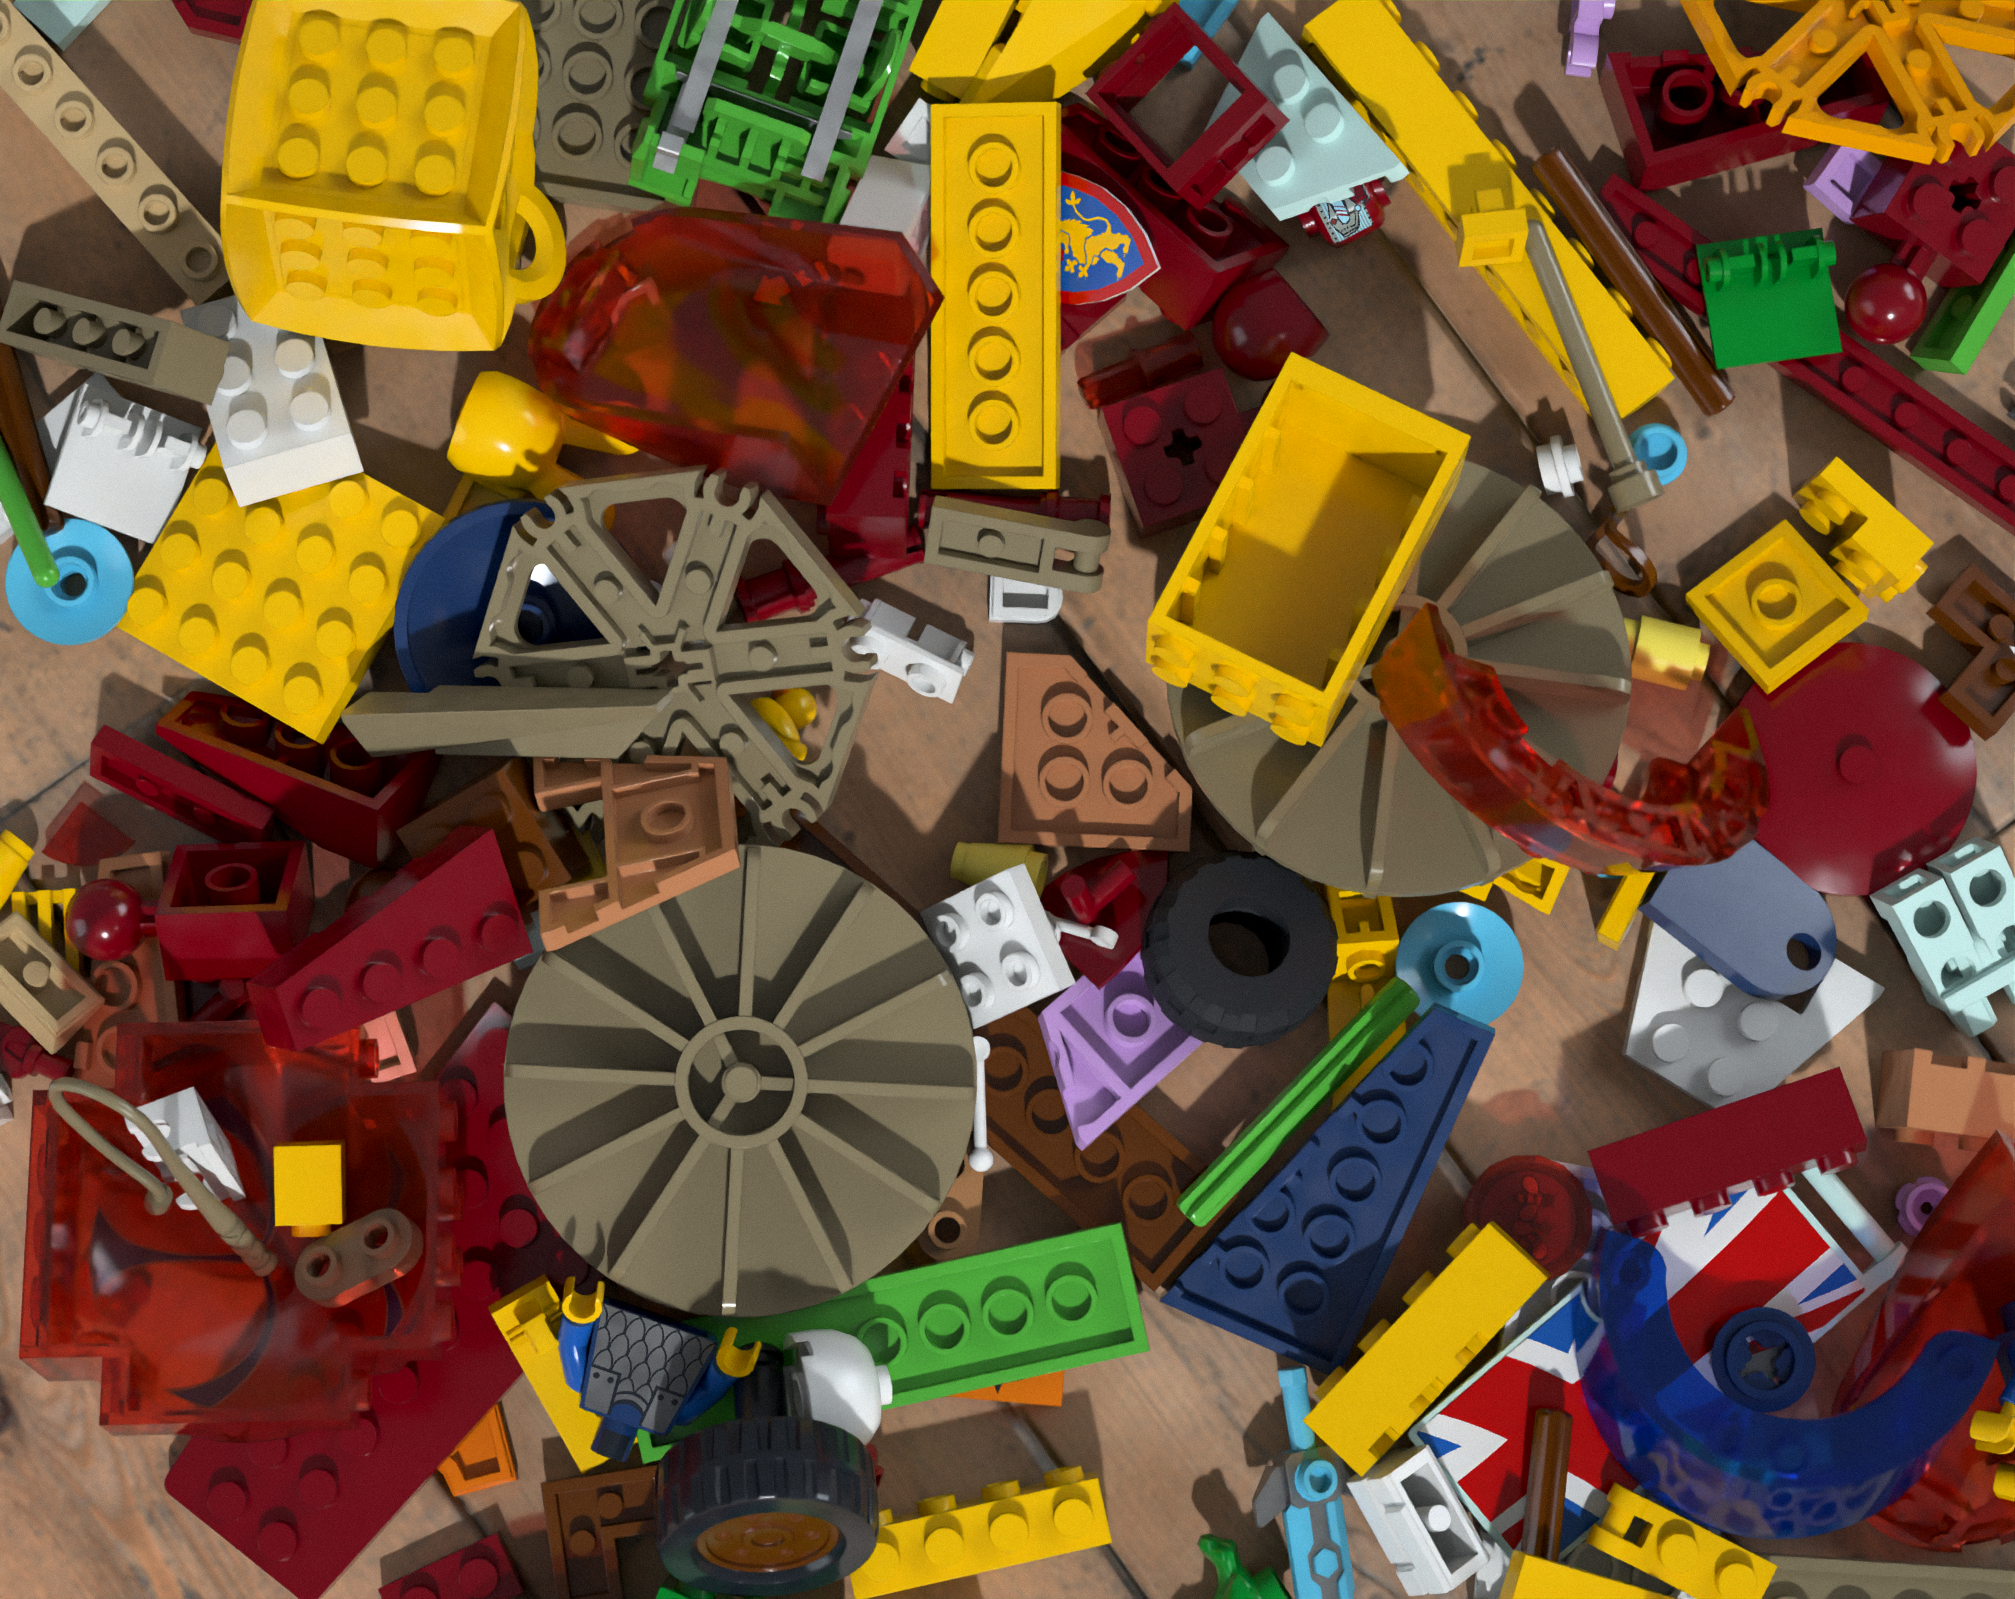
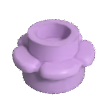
(1910, 1199)

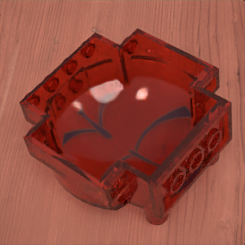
(168, 1307)

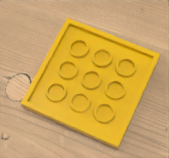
(280, 592)

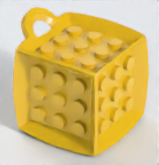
(385, 171)

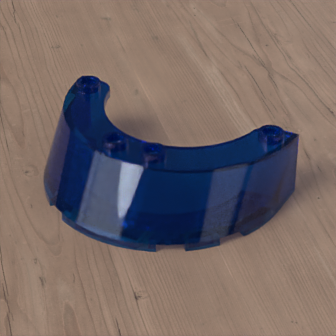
(1732, 1462)

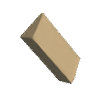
(42, 985)

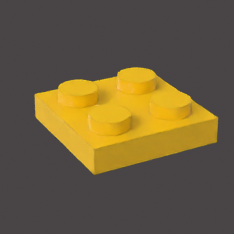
(1776, 606)

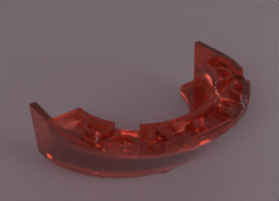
(1474, 748)

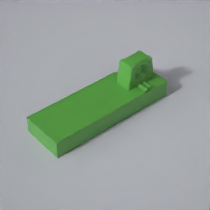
(1967, 318)

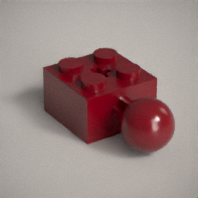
(1939, 224)
(1141, 433)
(218, 915)

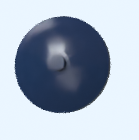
(450, 591)

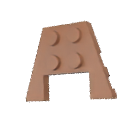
(663, 829)

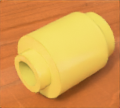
(1665, 652)

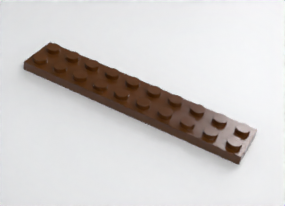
(1122, 1176)

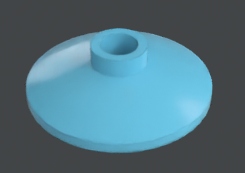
(78, 619)
(1485, 944)

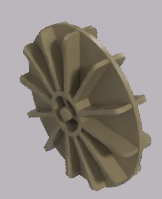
(1361, 808)
(744, 1088)

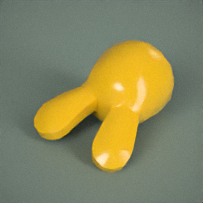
(515, 435)

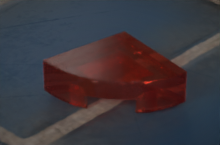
(87, 839)

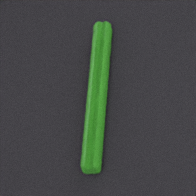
(1298, 1101)

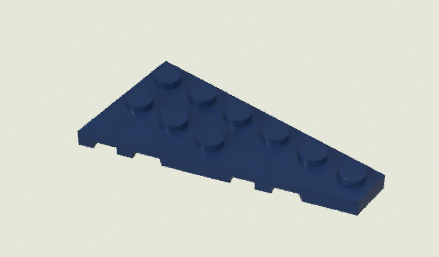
(1324, 1228)

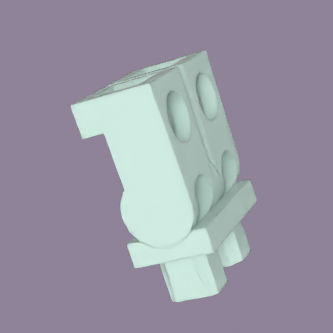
(1957, 930)

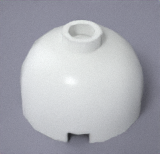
(836, 1381)

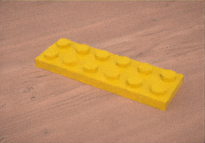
(1002, 294)

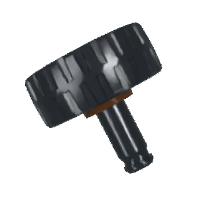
(765, 1497)

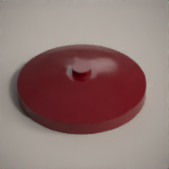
(1861, 769)

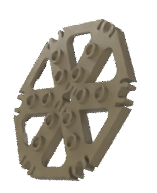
(689, 608)

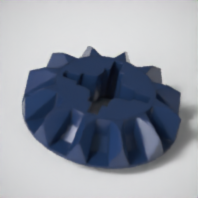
(1792, 1364)

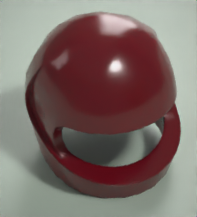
(1262, 324)

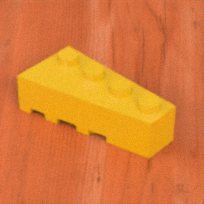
(1426, 1347)

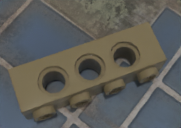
(114, 341)

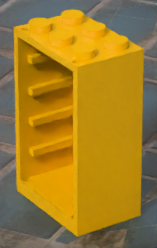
(1304, 550)

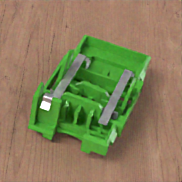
(777, 151)

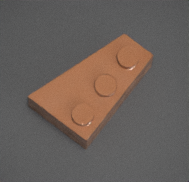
(1945, 1096)

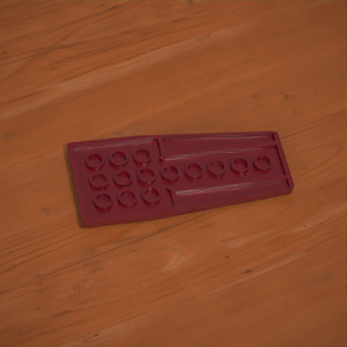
(324, 1496)

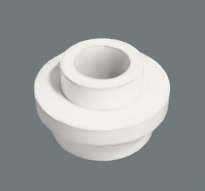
(1559, 466)

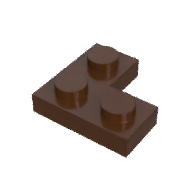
(1984, 623)
(583, 1527)

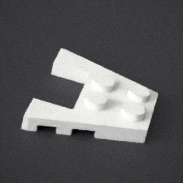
(1718, 1039)

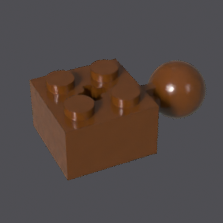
(534, 844)

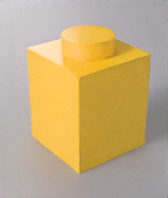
(310, 1186)

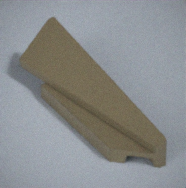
(505, 720)

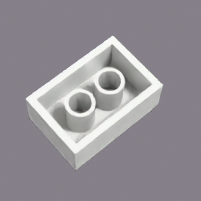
(275, 407)

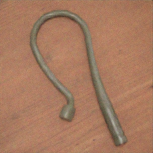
(160, 1195)

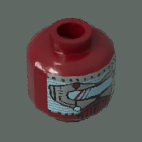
(1348, 218)

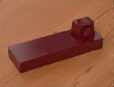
(178, 789)

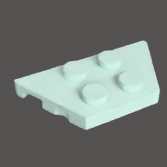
(1325, 142)

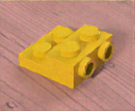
(1875, 545)

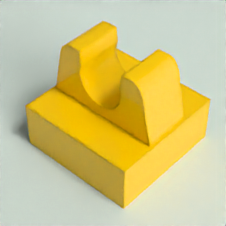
(1491, 232)

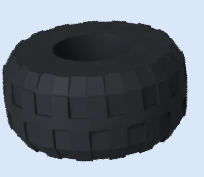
(1203, 993)

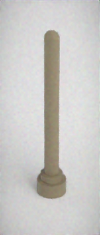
(1631, 478)

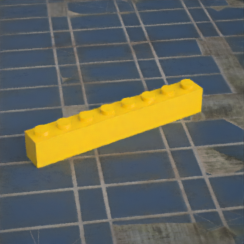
(1448, 159)

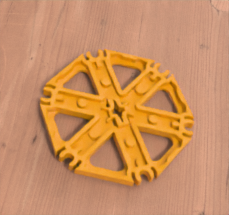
(1906, 50)

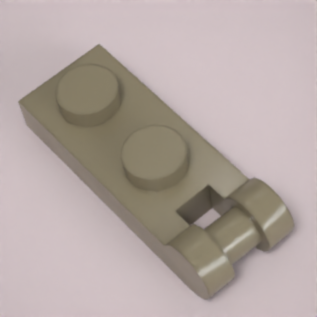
(1016, 544)

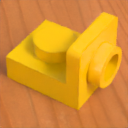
(1365, 935)

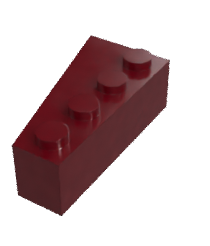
(1684, 125)
(873, 502)
(408, 940)

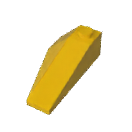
(1059, 47)

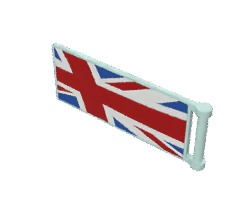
(1717, 1265)

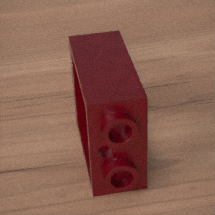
(1224, 145)

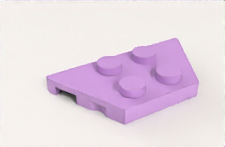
(1109, 1048)

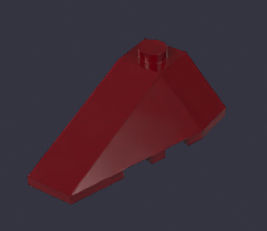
(1197, 250)
(322, 791)

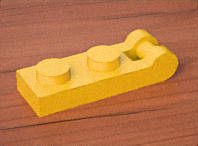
(1679, 1550)

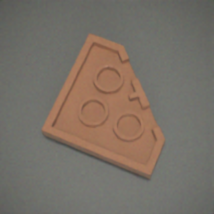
(1081, 767)

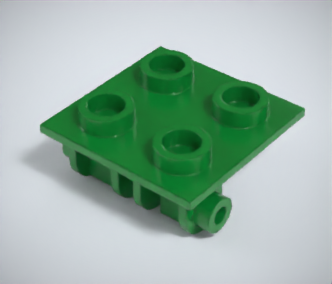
(1769, 298)

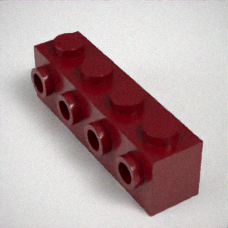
(1729, 1151)

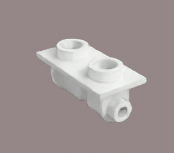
(928, 666)

